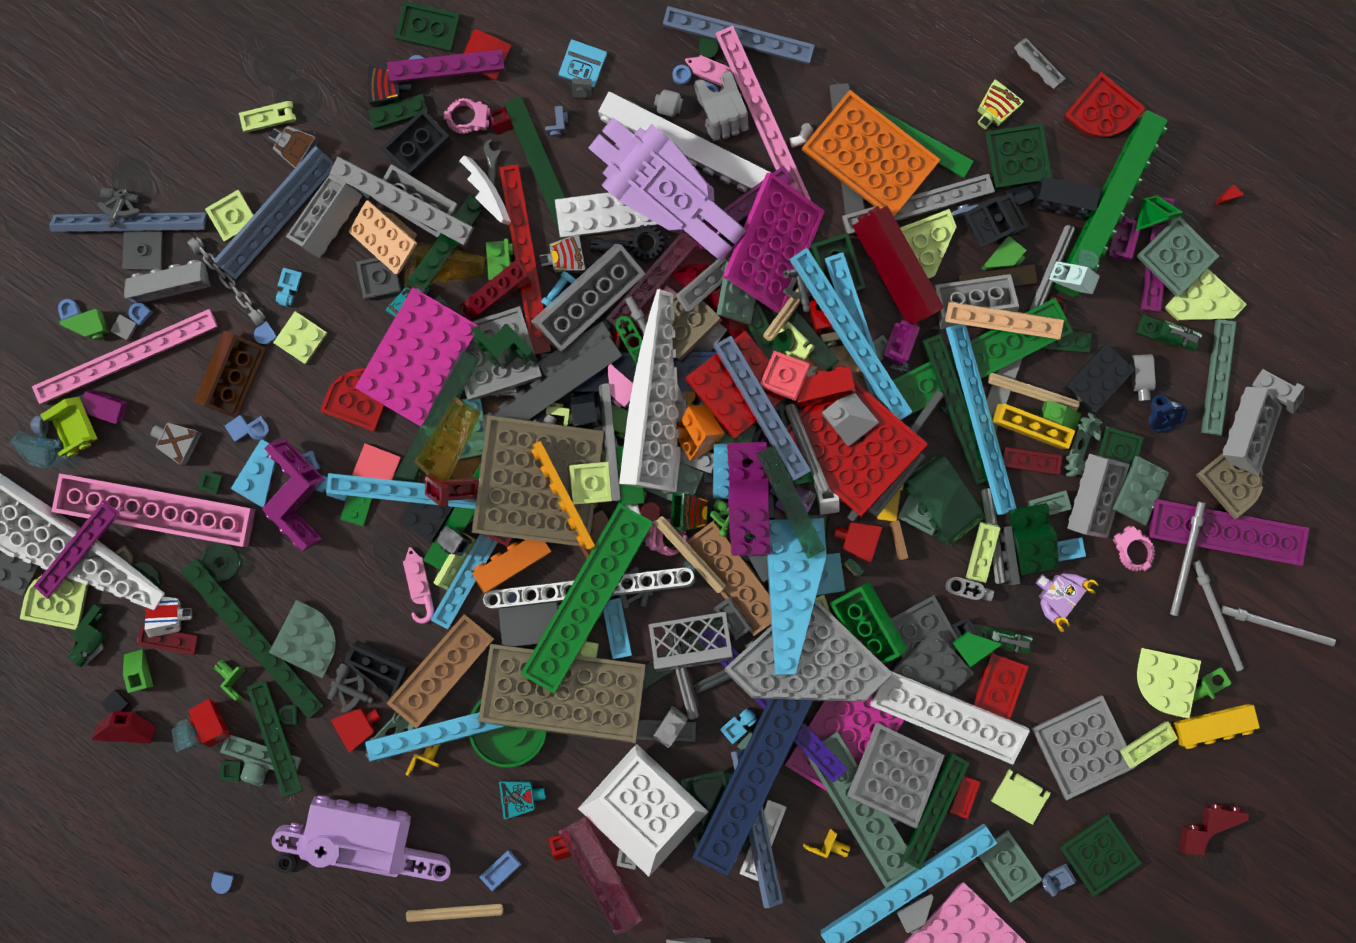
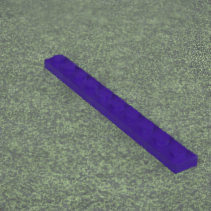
(805, 738)

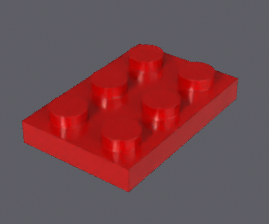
(1000, 686)

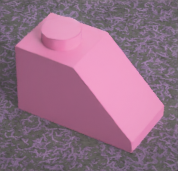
(619, 387)

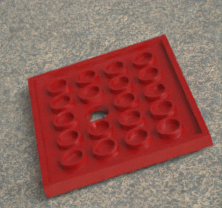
(866, 468)

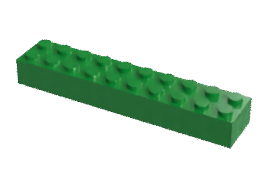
(1118, 189)

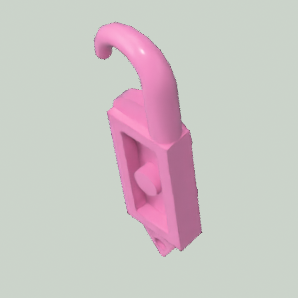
(708, 69)
(418, 584)

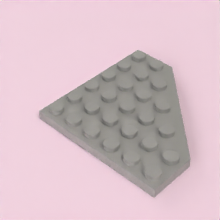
(829, 667)

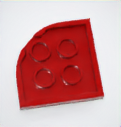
(1104, 109)
(351, 404)

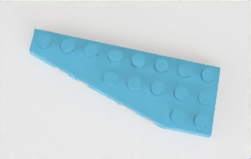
(792, 592)

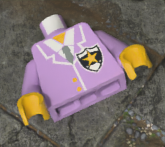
(1062, 595)

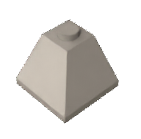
(850, 418)

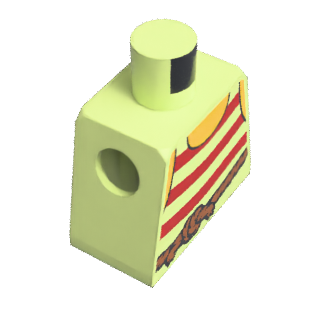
(997, 105)

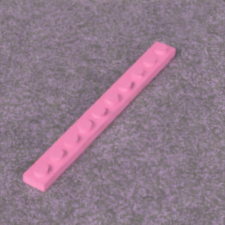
(758, 105)
(125, 357)

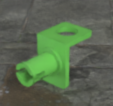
(230, 678)
(1208, 687)

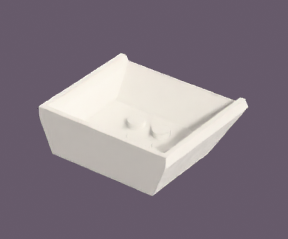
(643, 810)

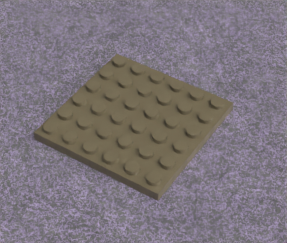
(512, 490)

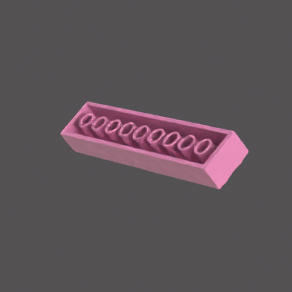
(156, 510)

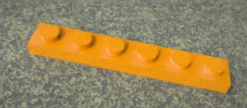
(558, 488)

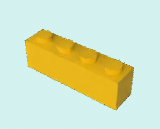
(1033, 426)
(1215, 725)

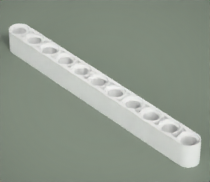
(560, 588)

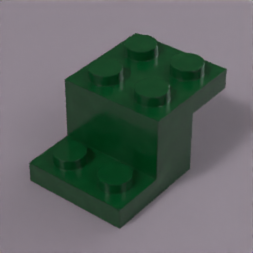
(504, 347)
(1034, 539)

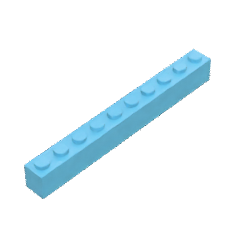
(909, 887)

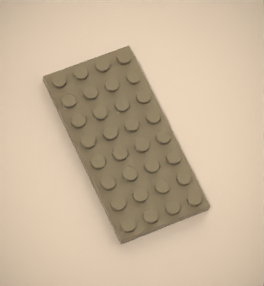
(593, 700)

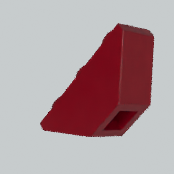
(124, 728)

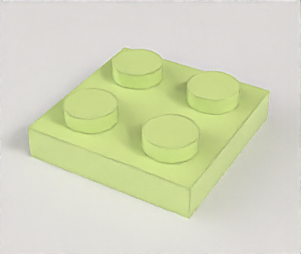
(230, 215)
(300, 338)
(590, 483)

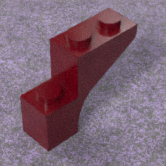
(1214, 821)

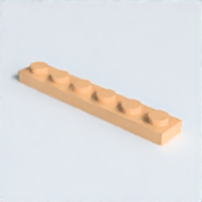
(1004, 320)

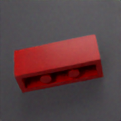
(826, 386)

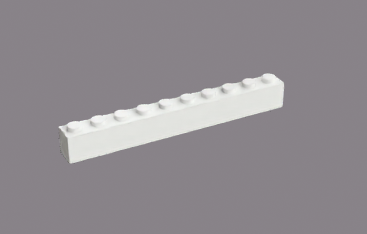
(697, 150)

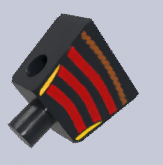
(381, 90)

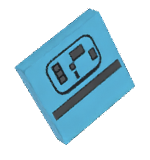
(582, 62)

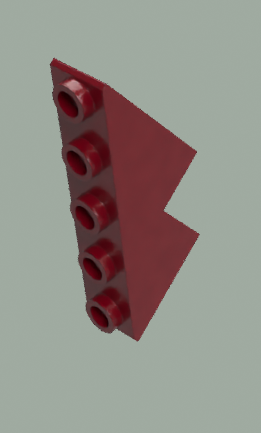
(687, 275)
(495, 291)

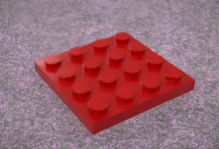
(720, 393)

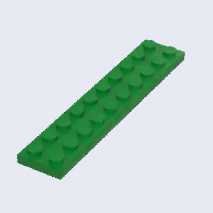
(991, 352)
(587, 598)

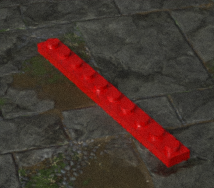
(524, 252)

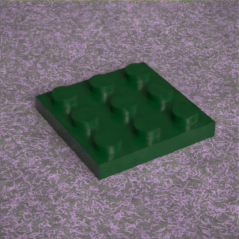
(1018, 155)
(1100, 855)

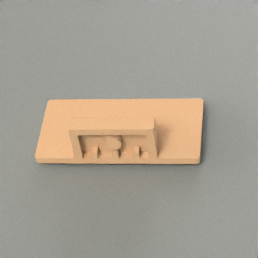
(384, 236)

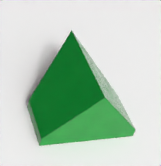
(1156, 212)
(975, 648)

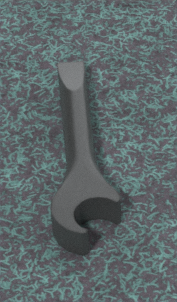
(492, 158)

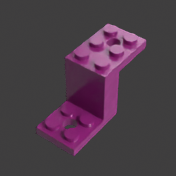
(293, 494)
(748, 500)

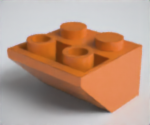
(698, 431)

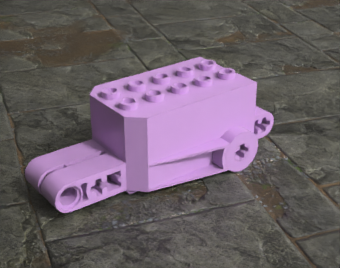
(663, 185)
(358, 840)

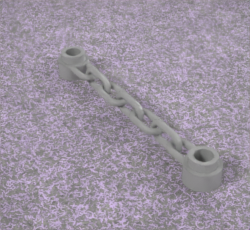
(256, 316)

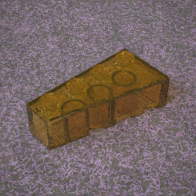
(448, 440)

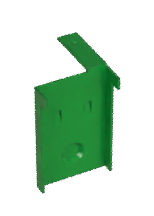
(356, 509)

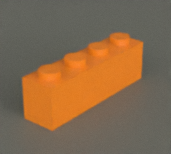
(509, 564)

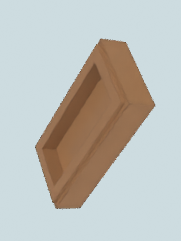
(898, 540)

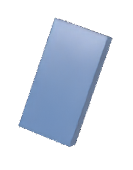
(500, 870)

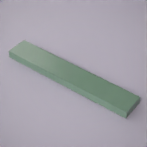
(1218, 377)

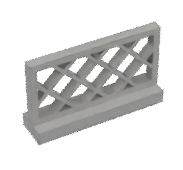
(695, 658)

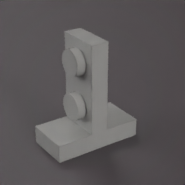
(1281, 390)

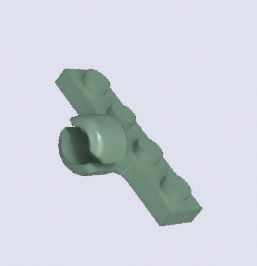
(255, 757)

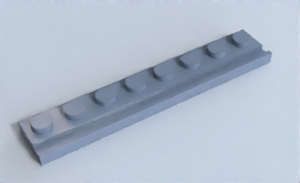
(274, 213)

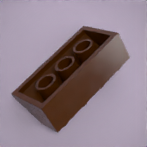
(229, 374)

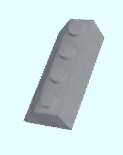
(418, 189)
(324, 216)
(166, 282)
(988, 292)
(1252, 429)
(1097, 496)

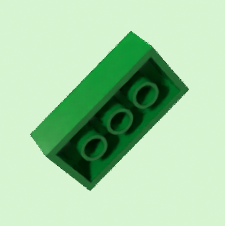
(868, 621)

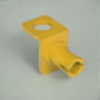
(427, 757)
(830, 845)

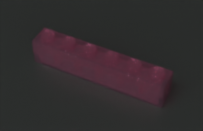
(655, 278)
(600, 875)

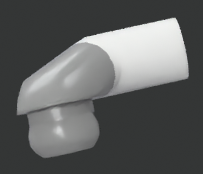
(805, 134)

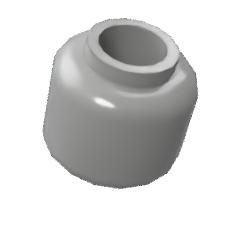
(668, 103)

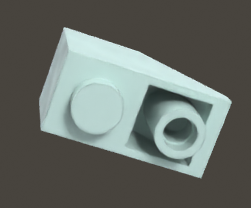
(1074, 277)

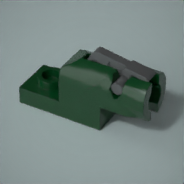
(1168, 333)
(88, 637)
(1010, 640)

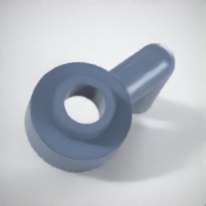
(41, 428)

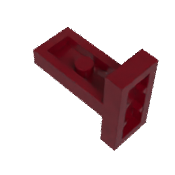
(450, 489)

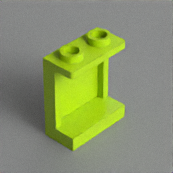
(71, 425)

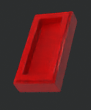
(964, 797)

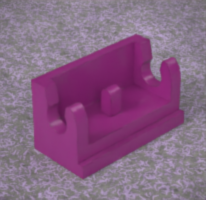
(1124, 240)
(900, 342)
(104, 406)

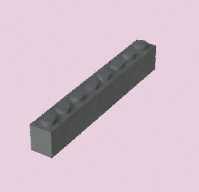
(559, 381)

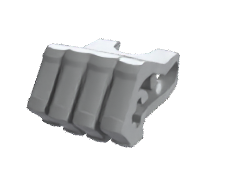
(723, 108)

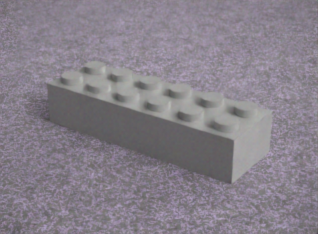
(588, 297)

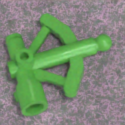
(722, 507)

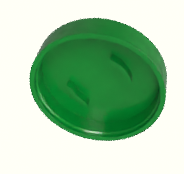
(507, 745)

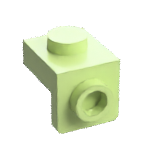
(557, 409)

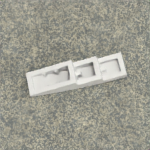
(488, 194)

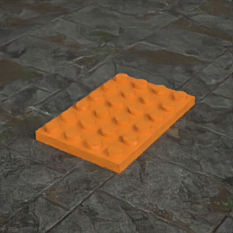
(870, 154)

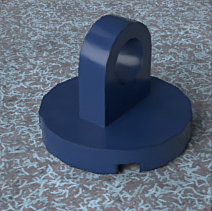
(1166, 416)

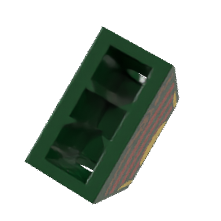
(689, 511)

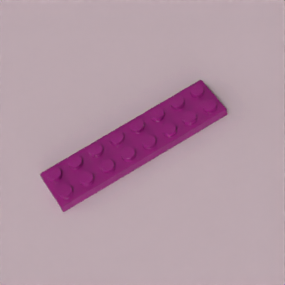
(1222, 533)

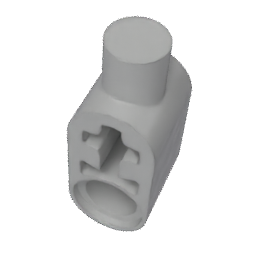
(1143, 376)
(984, 593)

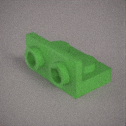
(498, 256)

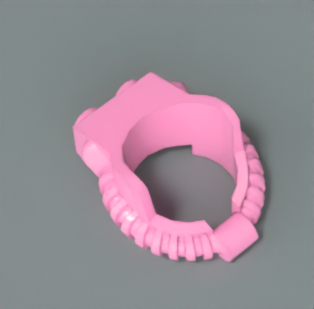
(479, 121)
(1124, 539)
(654, 541)

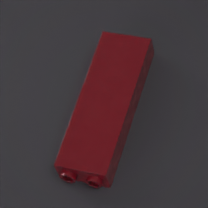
(897, 265)

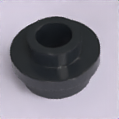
(280, 865)

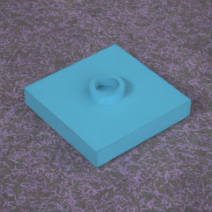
(832, 575)

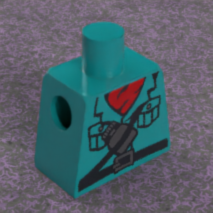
(519, 797)

